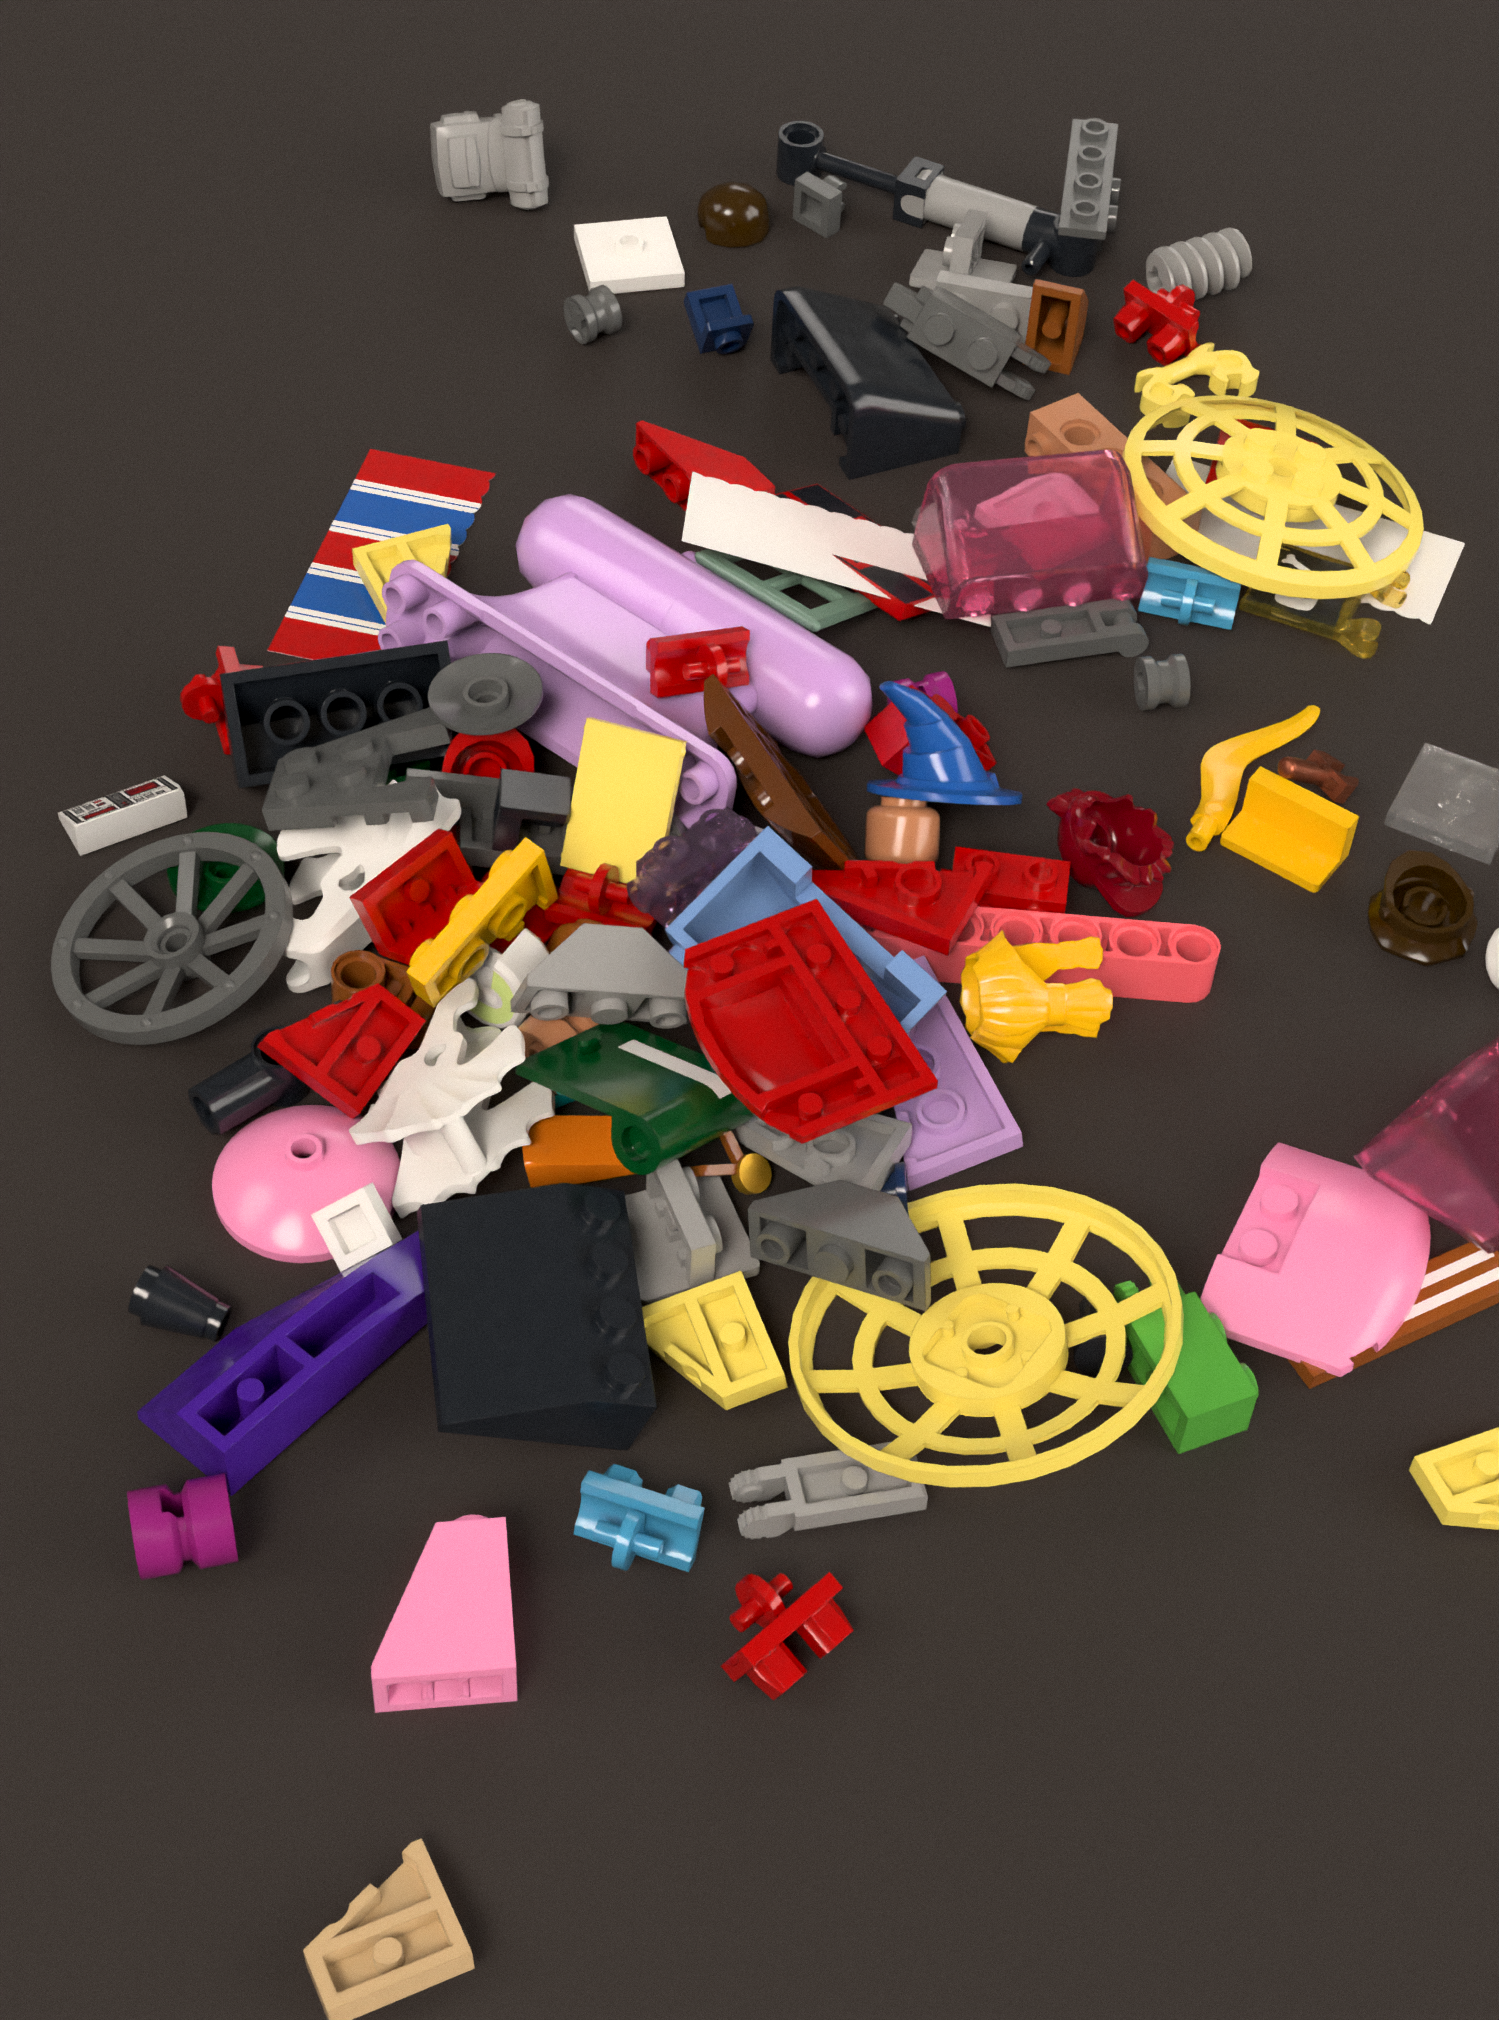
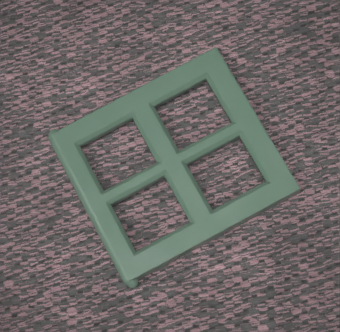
(841, 603)

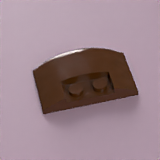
(773, 781)

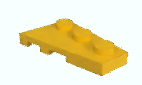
(496, 910)

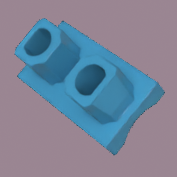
(1189, 594)
(640, 1520)

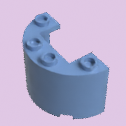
(775, 878)

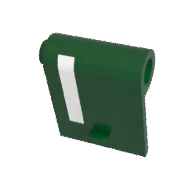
(655, 1090)

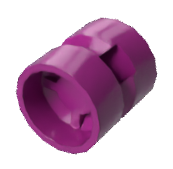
(182, 1526)

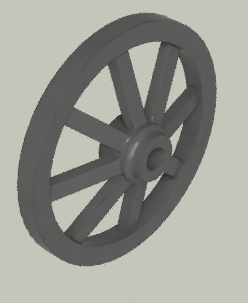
(176, 944)

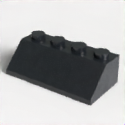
(323, 700)

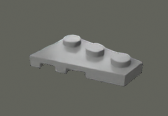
(855, 1153)

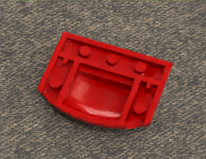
(799, 1025)

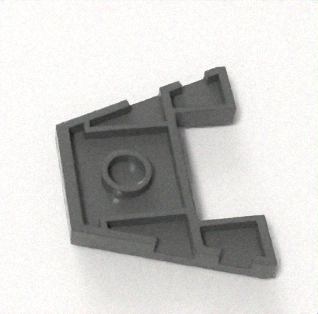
(351, 777)

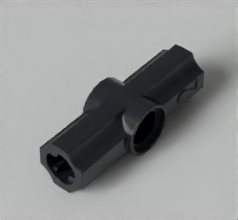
(245, 1089)

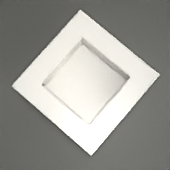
(356, 1227)

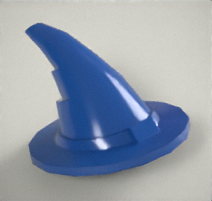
(939, 758)

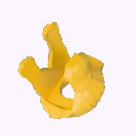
(1011, 1003)

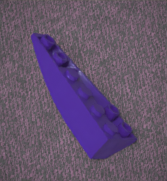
(290, 1366)

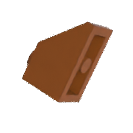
(1057, 323)

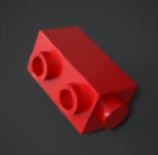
(1019, 880)

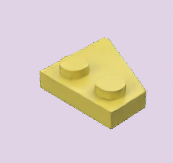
(716, 1341)

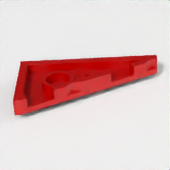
(908, 898)

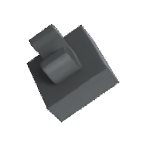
(819, 203)

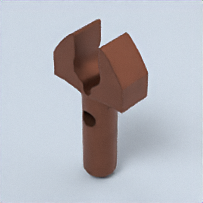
(1320, 770)

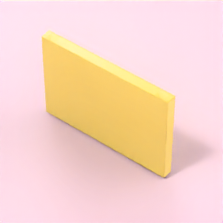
(621, 796)

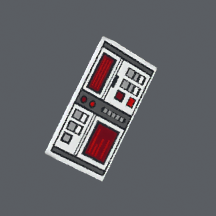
(124, 814)

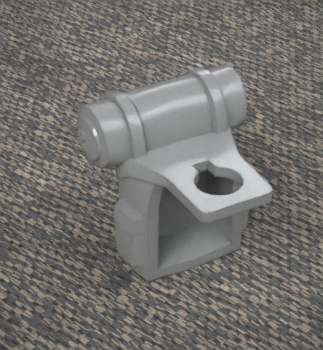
(492, 155)

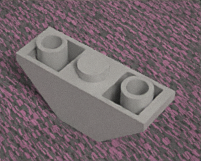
(606, 977)

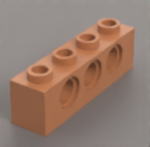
(1078, 427)

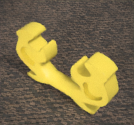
(1226, 370)

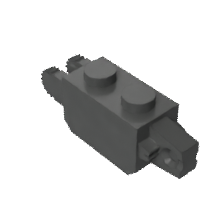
(965, 336)

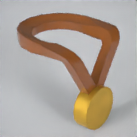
(748, 1172)

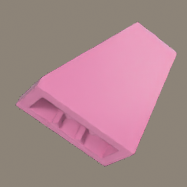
(452, 1625)

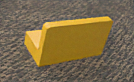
(1290, 830)

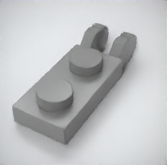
(820, 1493)

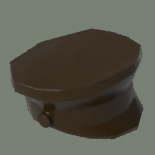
(1423, 910)

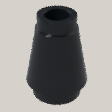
(178, 1305)

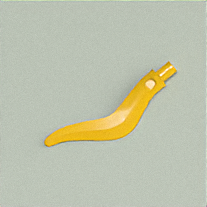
(1223, 771)

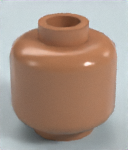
(902, 831)

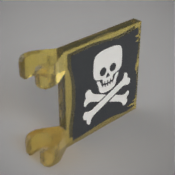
(1325, 616)

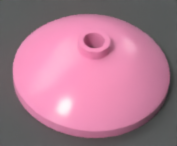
(270, 1192)

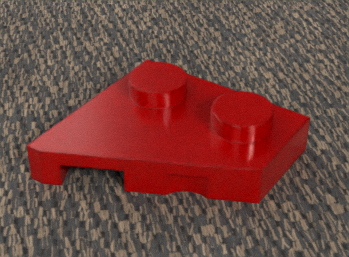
(346, 1046)

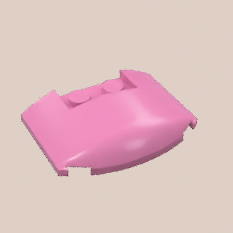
(1318, 1262)

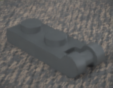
(1068, 632)

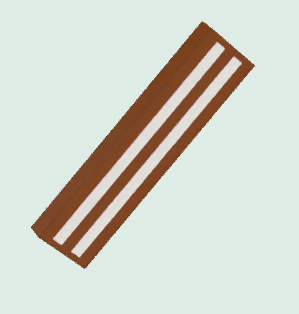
(1452, 1290)

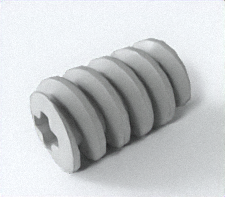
(1201, 263)

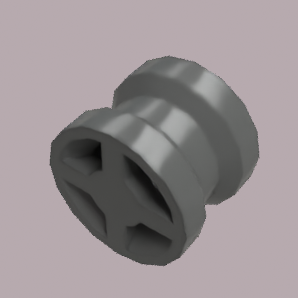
(592, 314)
(1162, 682)

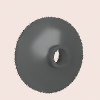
(485, 694)

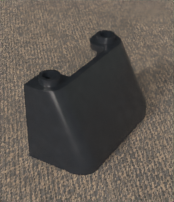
(871, 378)

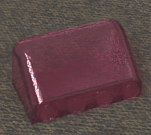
(1031, 534)

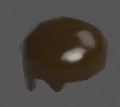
(733, 214)

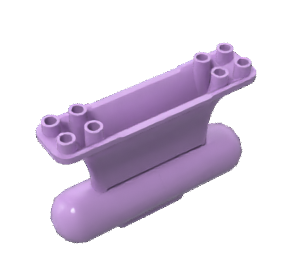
(586, 631)

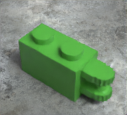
(1209, 1388)

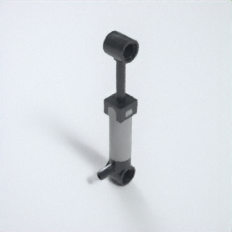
(928, 195)

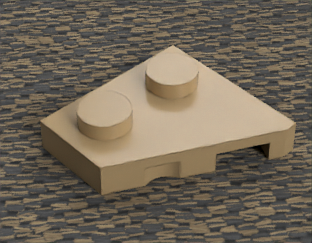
(389, 1942)

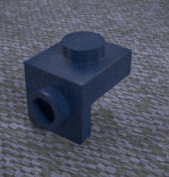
(718, 319)

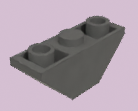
(844, 1238)

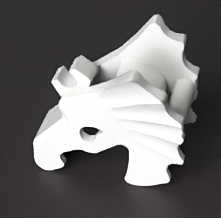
(354, 858)
(442, 1104)

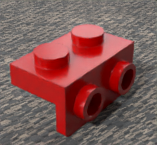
(415, 896)

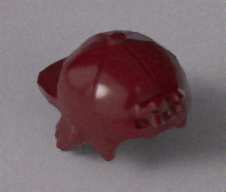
(1113, 848)

